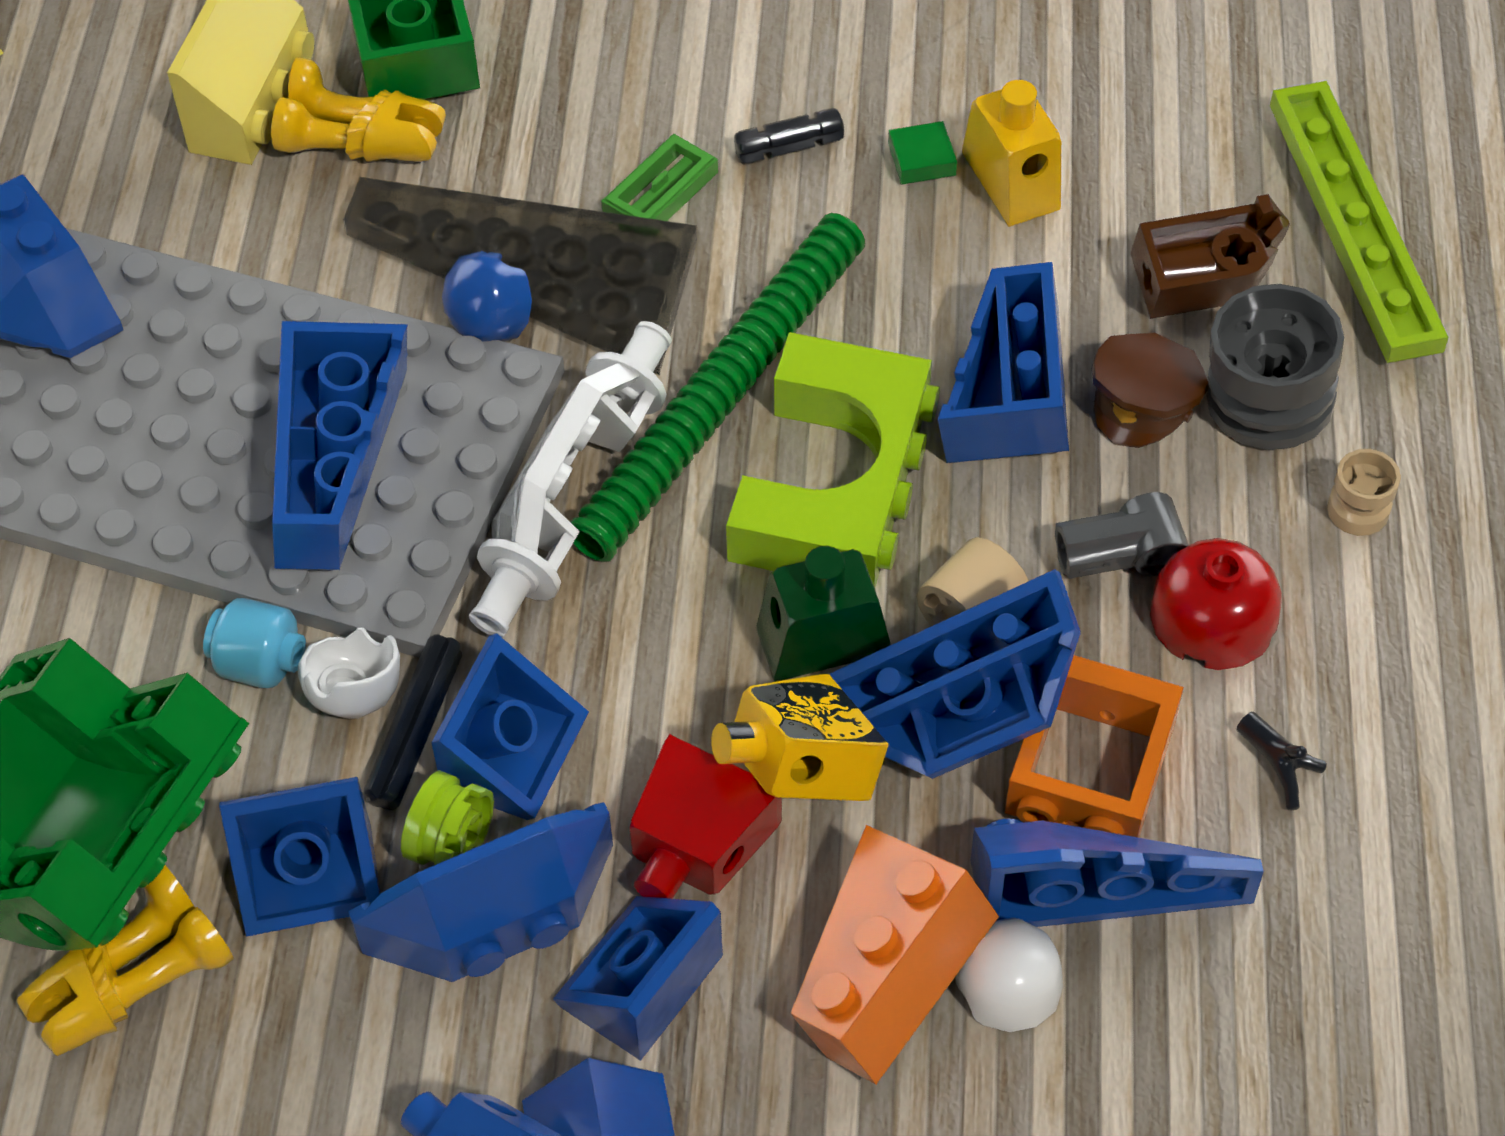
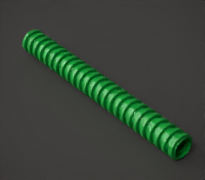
(716, 388)

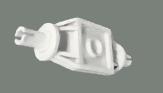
(526, 515)

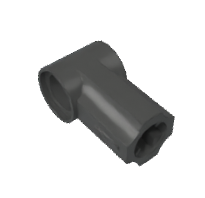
(1137, 536)

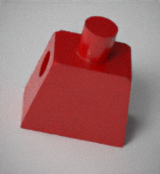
(698, 821)

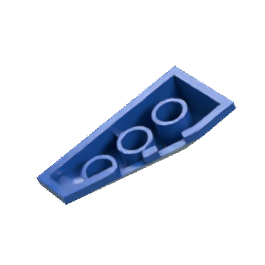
(1084, 875)

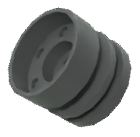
(1274, 366)

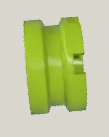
(446, 819)

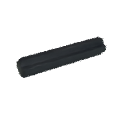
(413, 722)

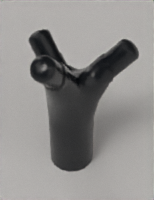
(1280, 753)

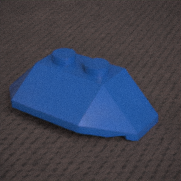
(45, 279)
(970, 678)
(491, 899)

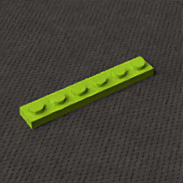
(1358, 223)

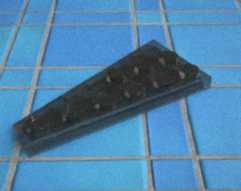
(583, 267)

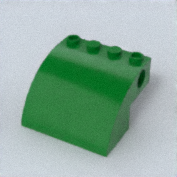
(96, 789)

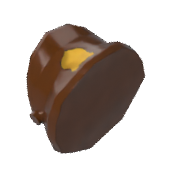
(1145, 387)

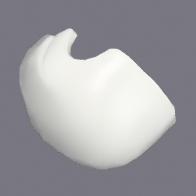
(350, 674)
(1012, 977)

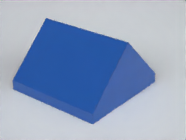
(508, 730)
(300, 855)
(644, 970)
(603, 1101)

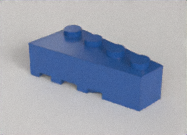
(330, 427)

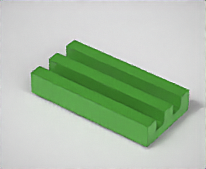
(668, 190)

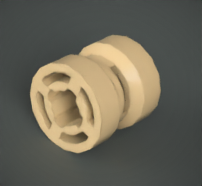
(1363, 492)

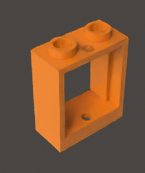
(1111, 698)

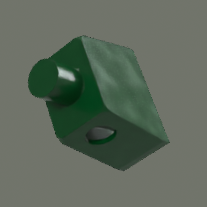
(820, 614)

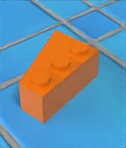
(888, 952)

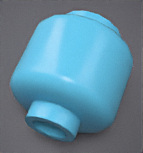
(253, 642)

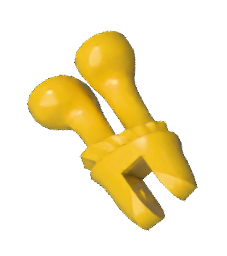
(378, 127)
(83, 990)

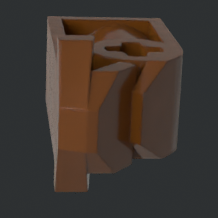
(1206, 256)

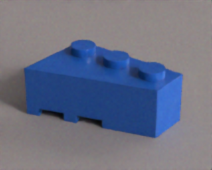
(1012, 374)

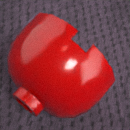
(1216, 604)

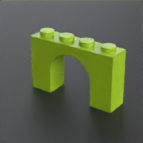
(864, 393)

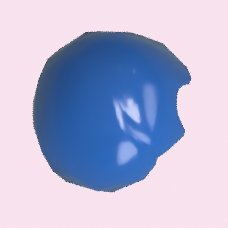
(486, 297)

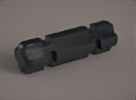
(789, 136)

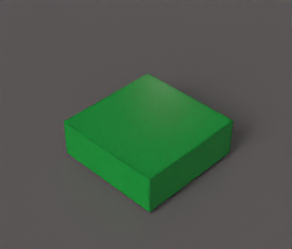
(922, 152)

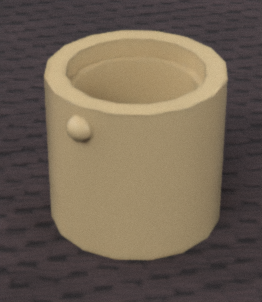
(968, 579)

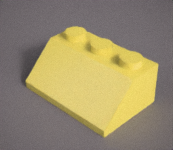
(235, 73)

